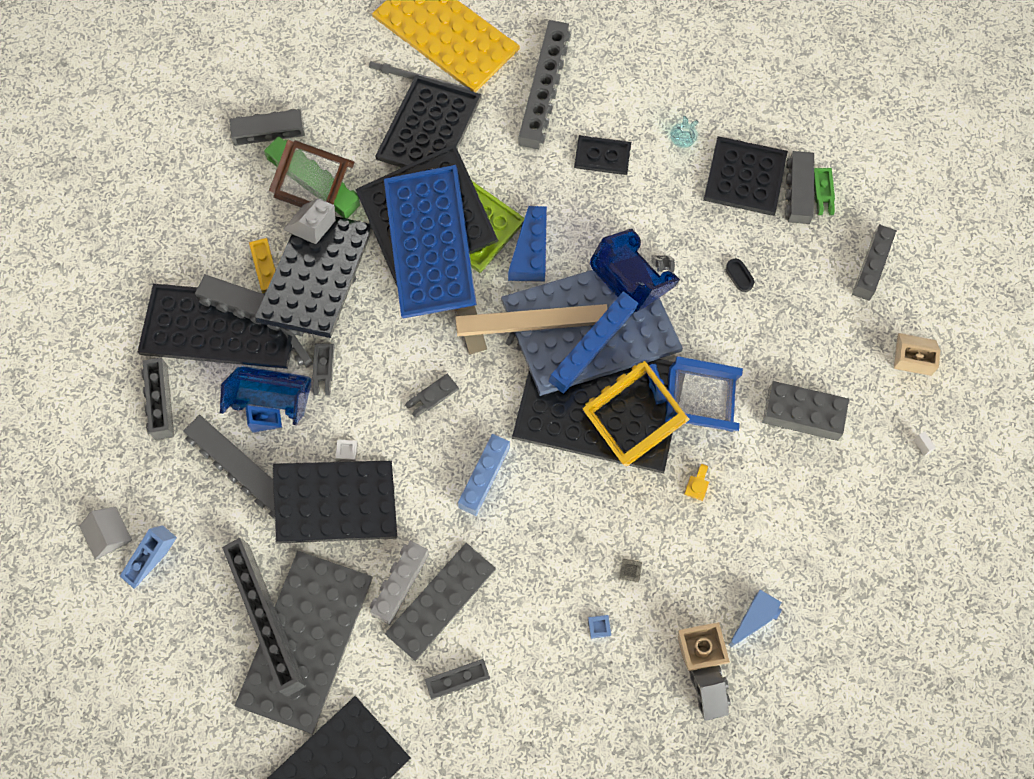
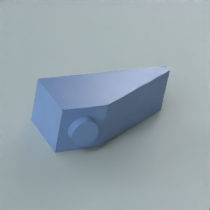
(147, 555)
(760, 612)

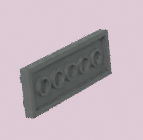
(440, 601)

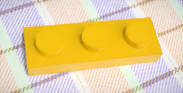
(263, 262)

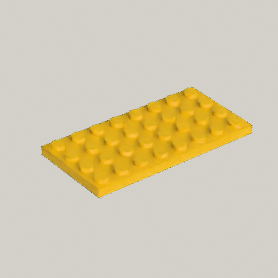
(449, 37)

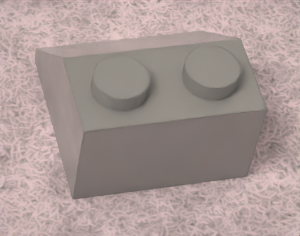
(312, 220)

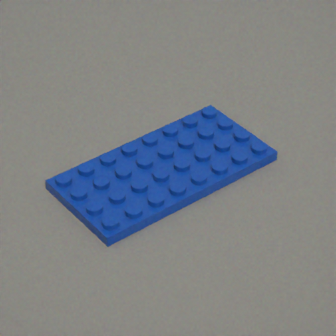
(429, 242)

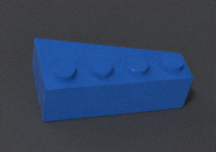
(530, 252)

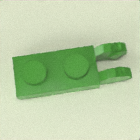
(824, 190)

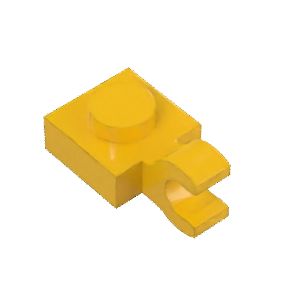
(697, 485)

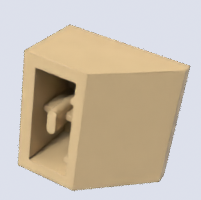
(916, 354)

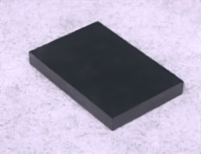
(602, 155)

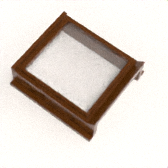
(308, 174)

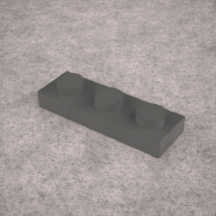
(457, 679)

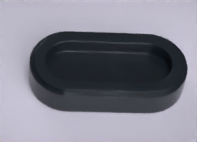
(740, 275)

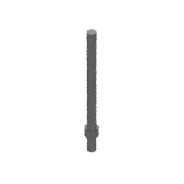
(387, 68)

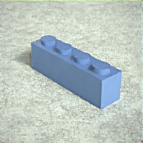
(484, 475)

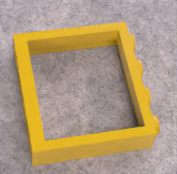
(657, 436)

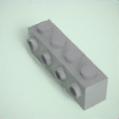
(399, 583)

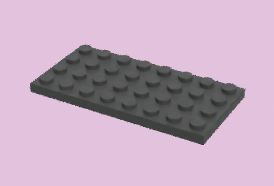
(318, 617)

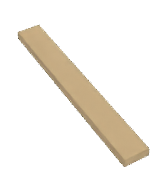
(529, 320)

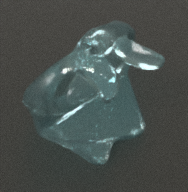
(684, 138)

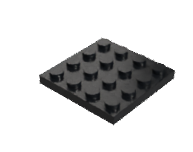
(745, 176)

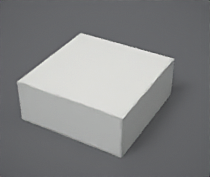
(924, 443)
(346, 450)

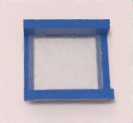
(704, 392)

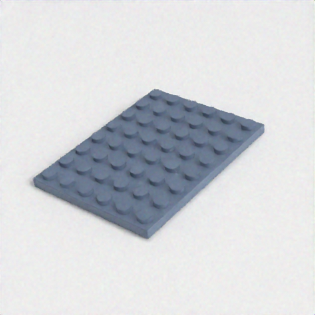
(642, 338)

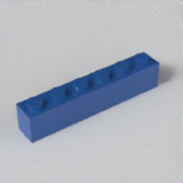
(593, 342)

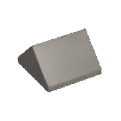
(104, 531)

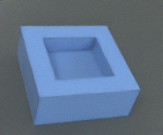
(599, 626)

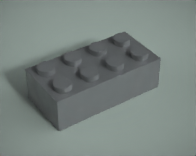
(805, 410)

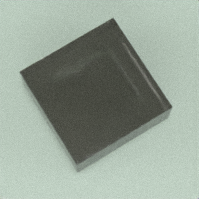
(630, 570)

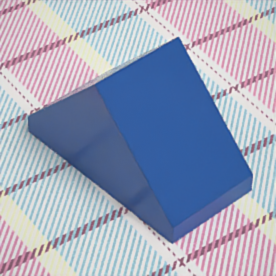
(262, 418)

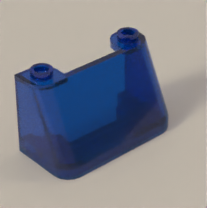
(627, 271)

